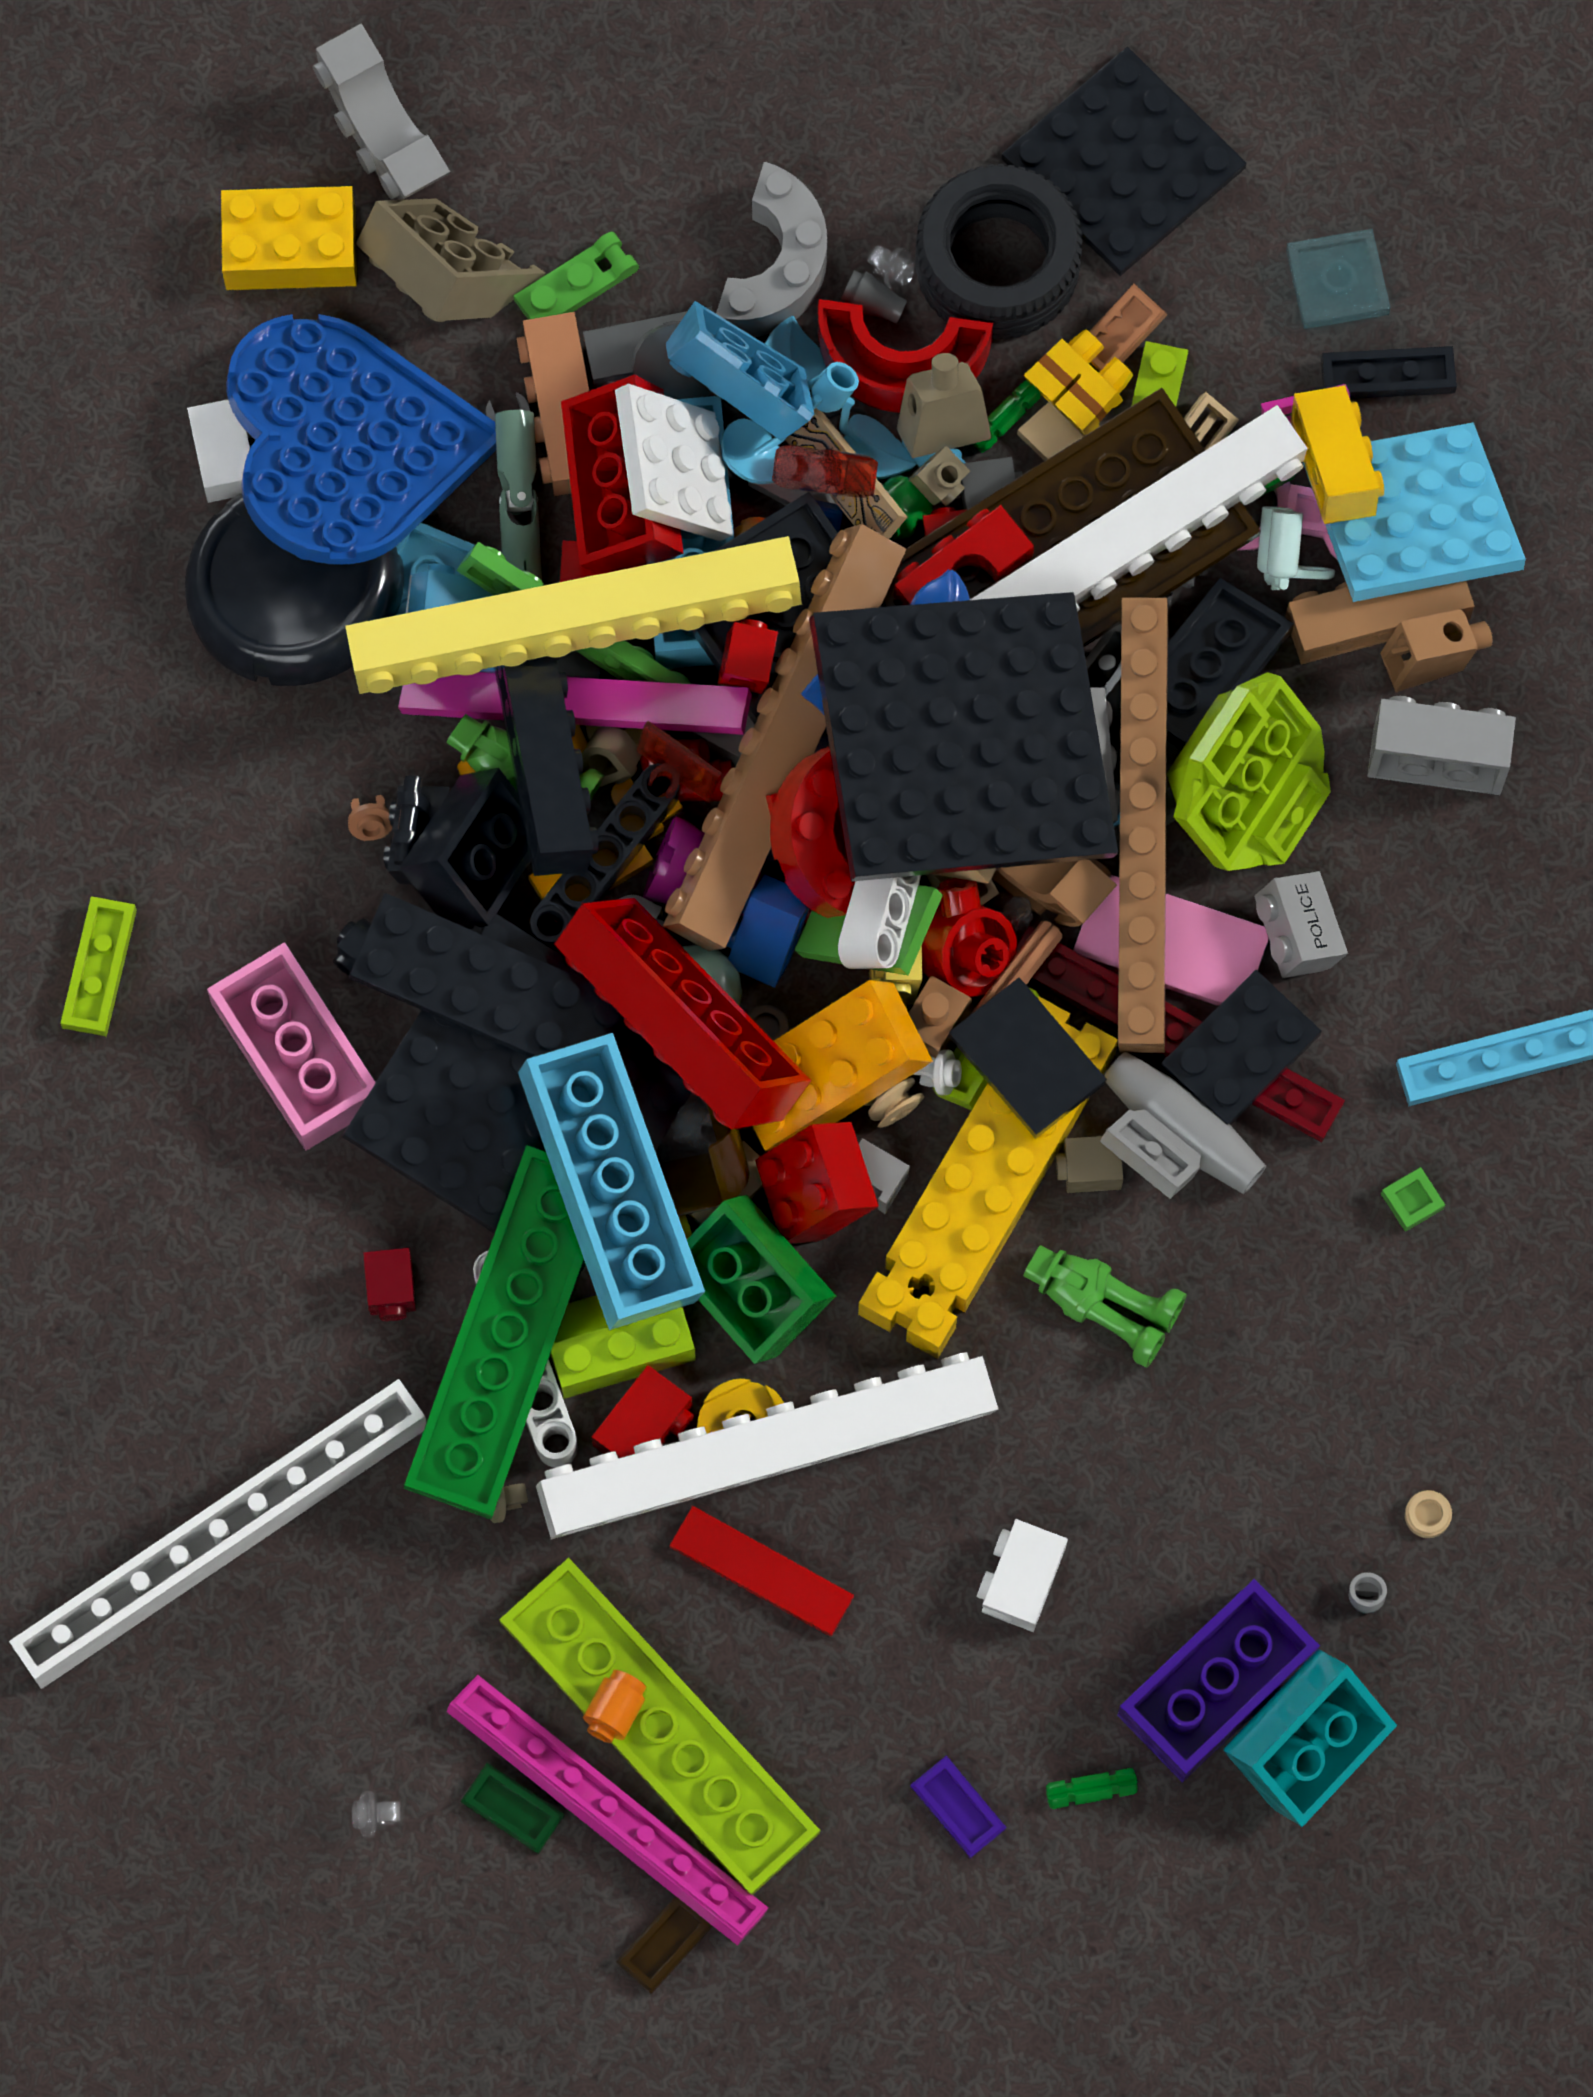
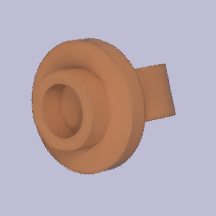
(369, 820)

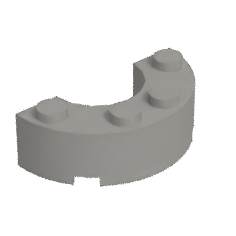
(375, 116)
(798, 273)

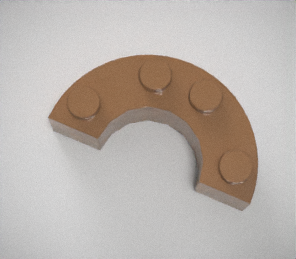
(1065, 888)

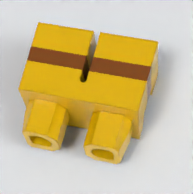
(1075, 386)

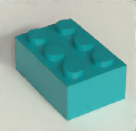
(1310, 1737)

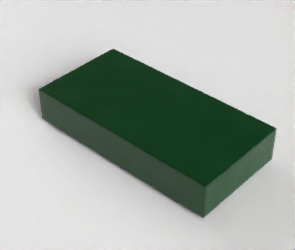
(512, 1808)

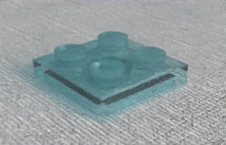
(1338, 279)

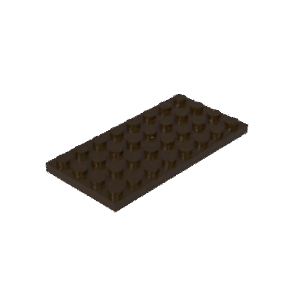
(1086, 484)

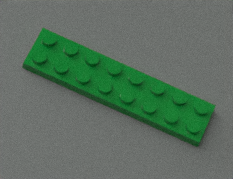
(500, 1346)

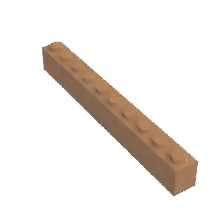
(785, 733)
(1143, 825)

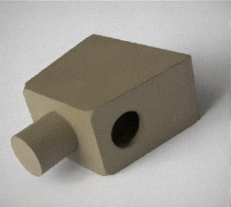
(942, 408)

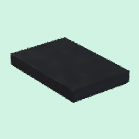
(1027, 1057)

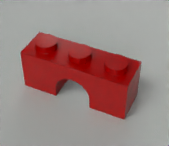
(989, 543)

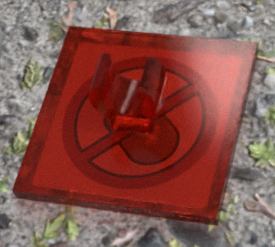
(677, 763)

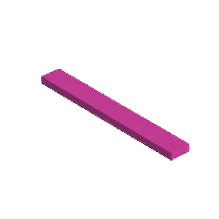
(594, 702)
(607, 1809)

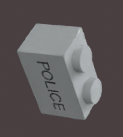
(1300, 924)

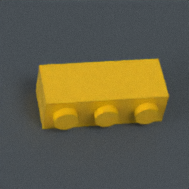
(1337, 454)

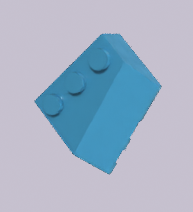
(741, 371)

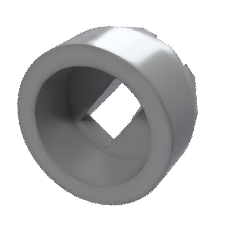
(1367, 1585)

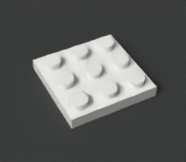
(674, 463)

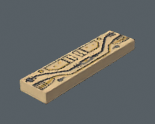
(876, 511)

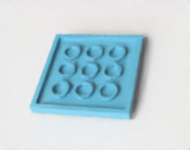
(1434, 523)

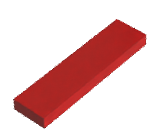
(762, 1571)

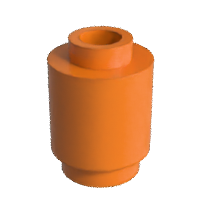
(614, 1706)

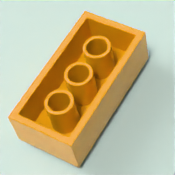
(850, 1055)

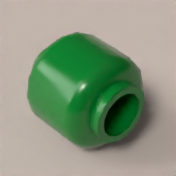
(912, 504)

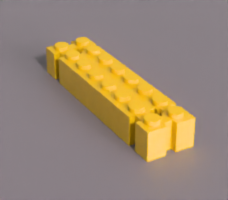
(970, 1210)

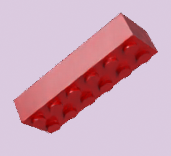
(682, 1013)

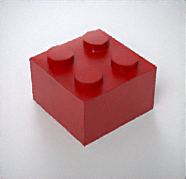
(817, 1182)

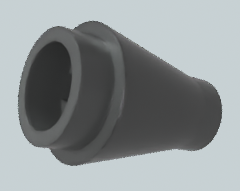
(874, 297)

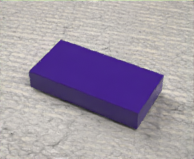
(958, 1807)

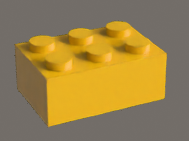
(288, 238)

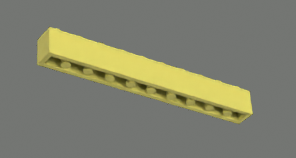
(574, 615)

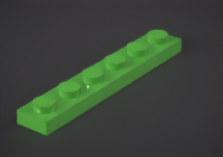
(622, 660)

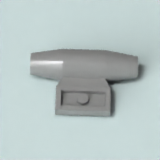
(1173, 1133)

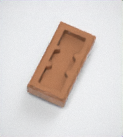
(1126, 326)

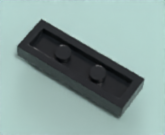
(1391, 372)

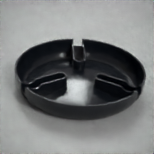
(276, 612)

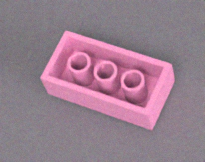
(293, 1045)

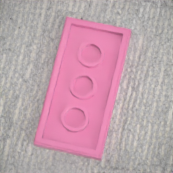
(1204, 948)

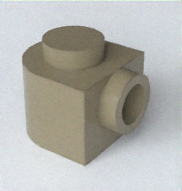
(940, 477)
(612, 754)

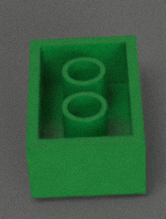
(755, 1279)

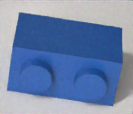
(768, 931)

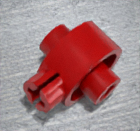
(966, 940)

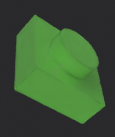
(1413, 1199)

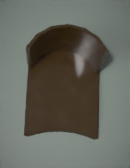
(708, 1178)

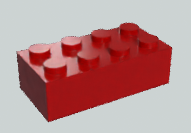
(603, 516)

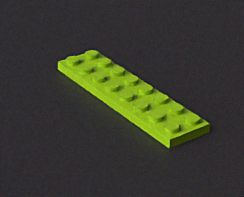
(674, 1737)

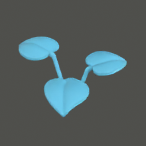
(752, 450)

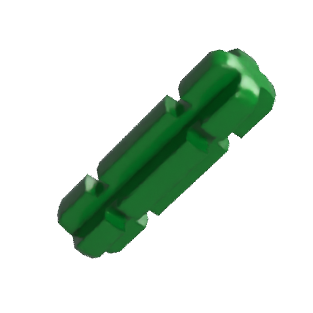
(1009, 413)
(1091, 1788)

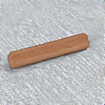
(1026, 960)

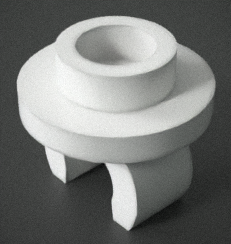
(942, 1073)

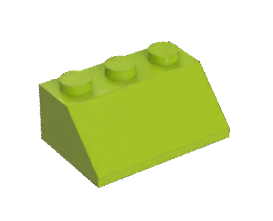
(594, 1357)

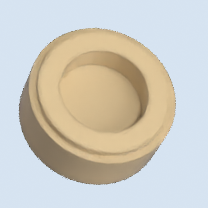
(1428, 1514)

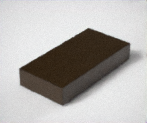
(664, 1944)

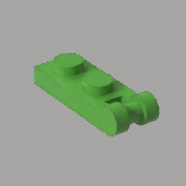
(577, 280)

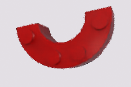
(883, 370)
(805, 837)

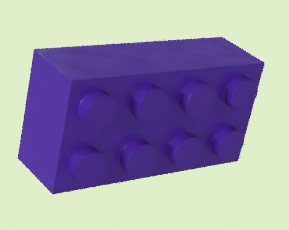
(1217, 1680)

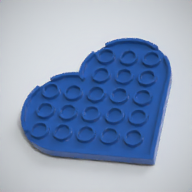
(345, 438)

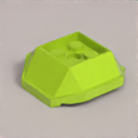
(1251, 776)

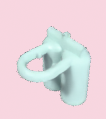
(1281, 547)

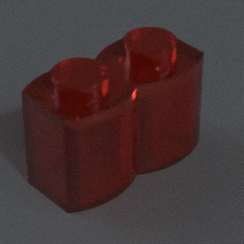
(824, 471)

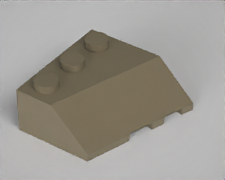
(440, 261)

